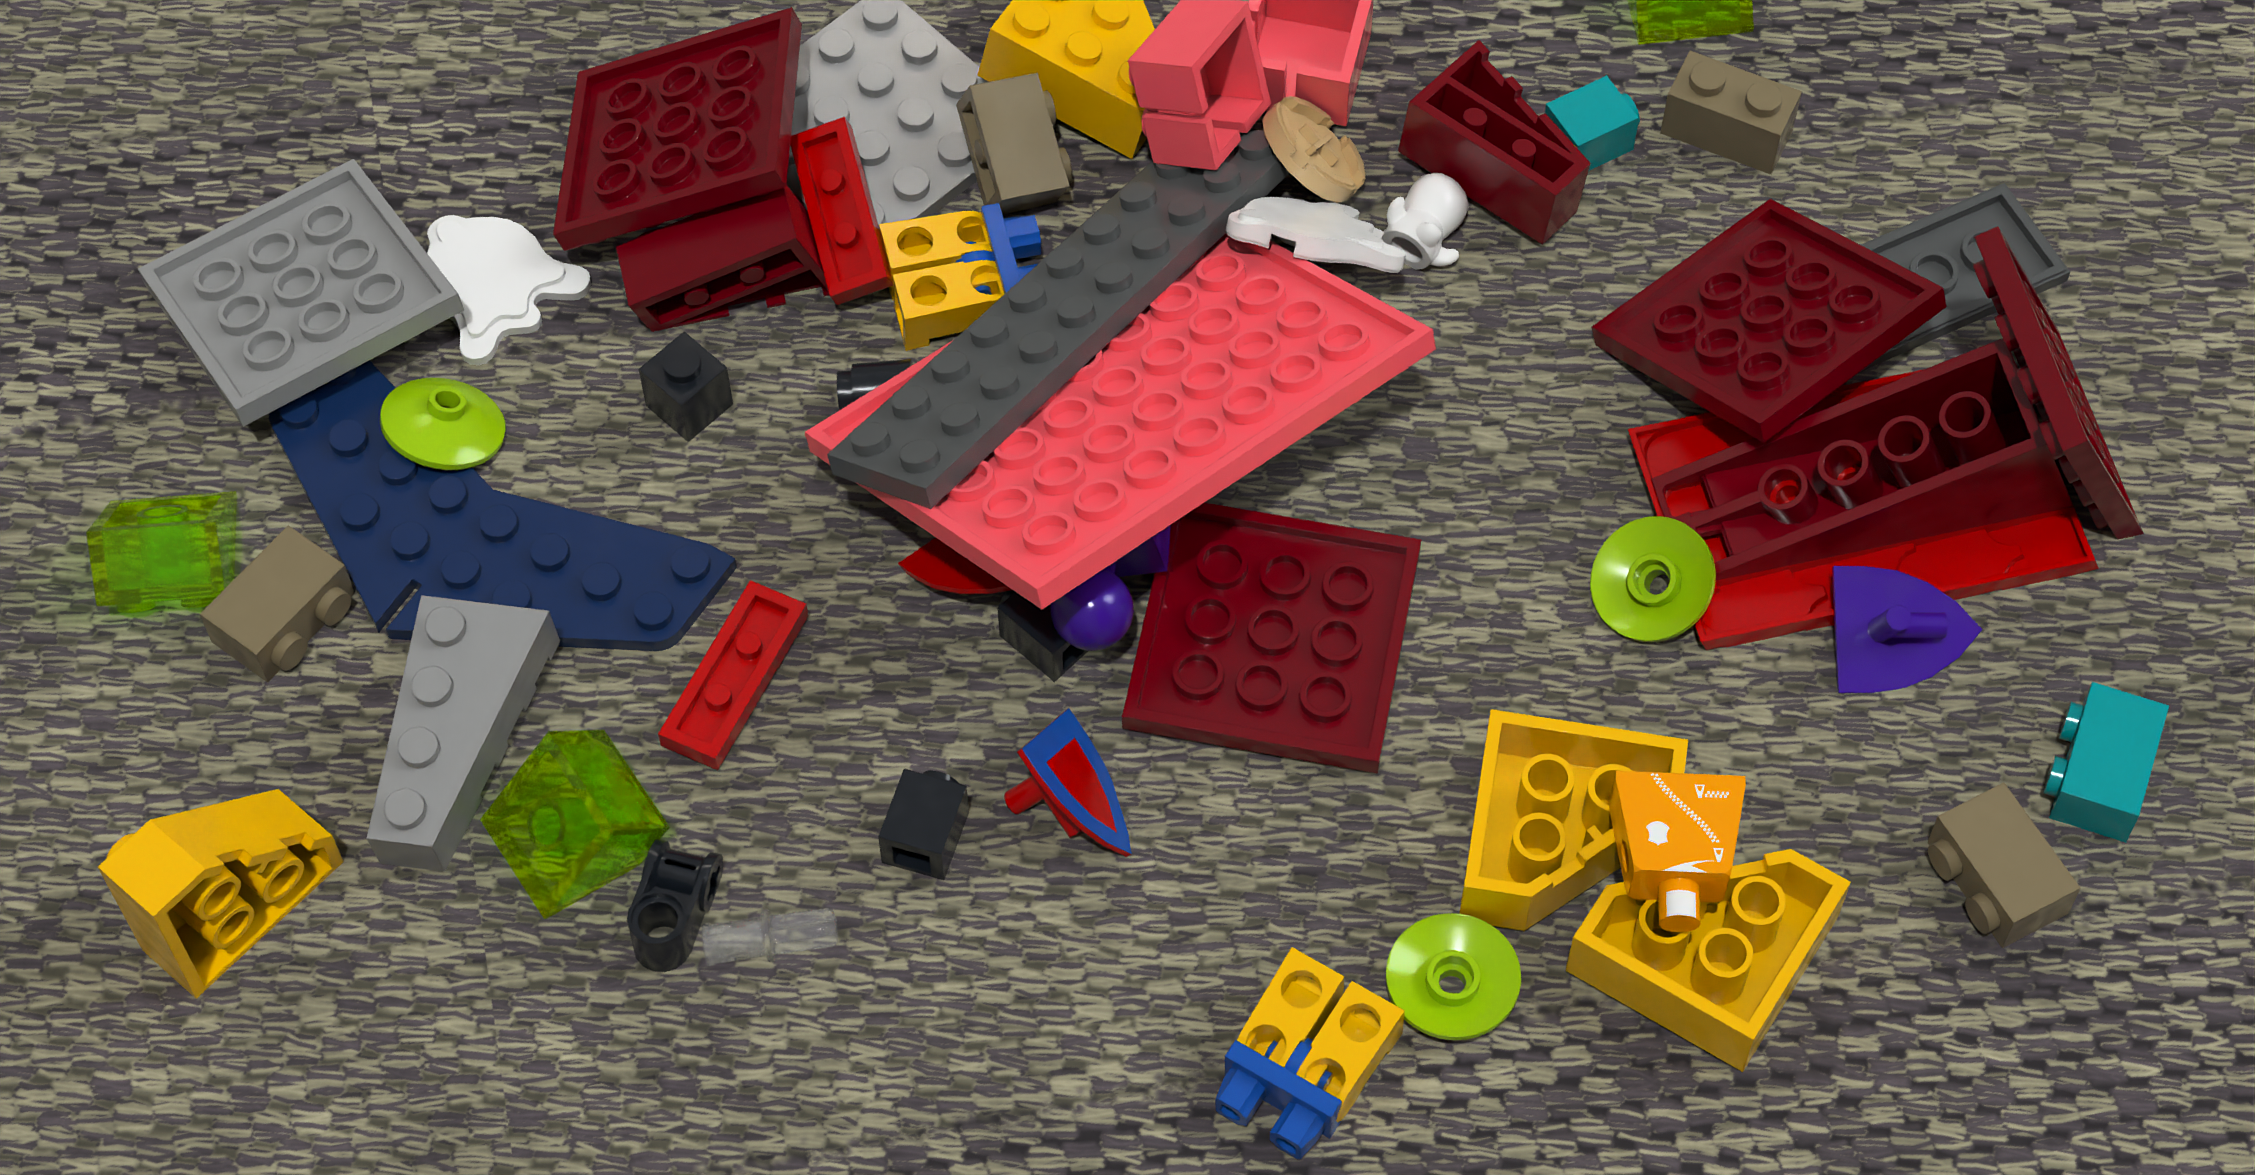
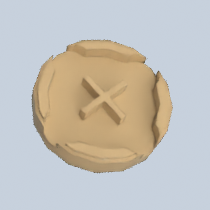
(1312, 152)

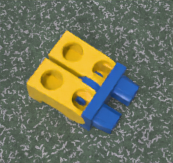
(954, 268)
(1307, 1052)

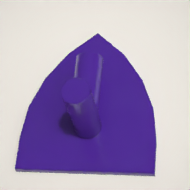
(1893, 629)

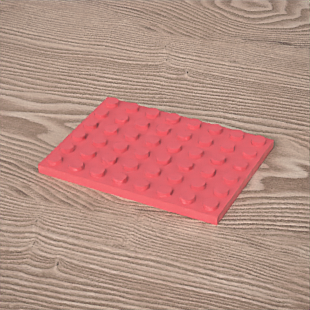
(1162, 417)

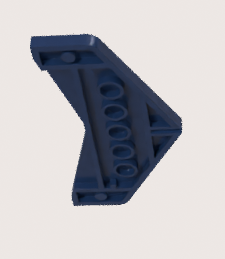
(463, 541)

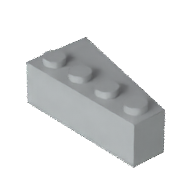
(456, 706)

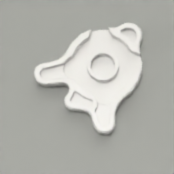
(1317, 232)
(499, 279)

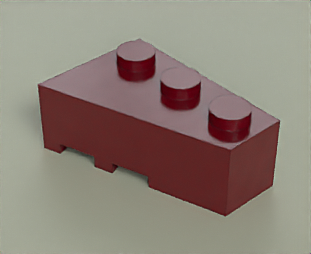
(1495, 146)
(721, 260)

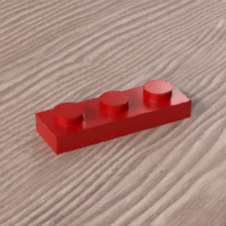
(840, 211)
(733, 675)

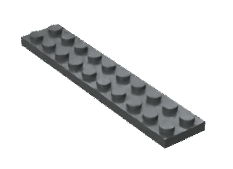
(1050, 325)

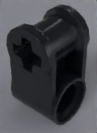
(674, 894)

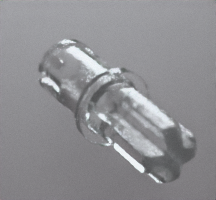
(769, 935)

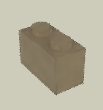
(1730, 112)
(1014, 143)
(279, 604)
(2001, 866)

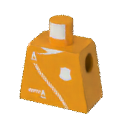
(1676, 839)

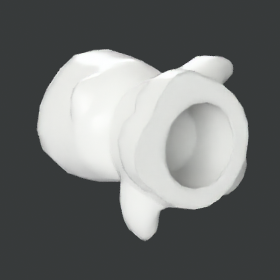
(1425, 218)

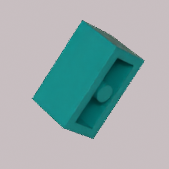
(2107, 761)

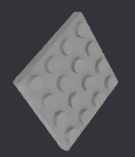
(900, 95)
(300, 291)

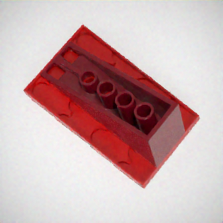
(1888, 473)

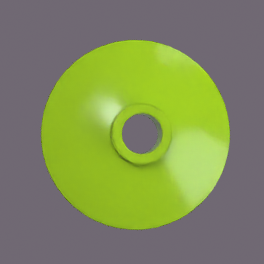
(442, 423)
(1630, 564)
(1458, 948)

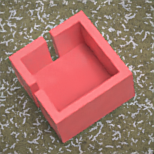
(1313, 50)
(1199, 82)

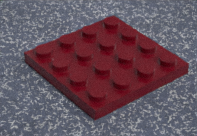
(679, 130)
(1768, 319)
(2054, 387)
(1274, 636)

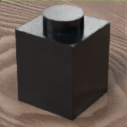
(686, 386)
(1034, 635)
(924, 823)

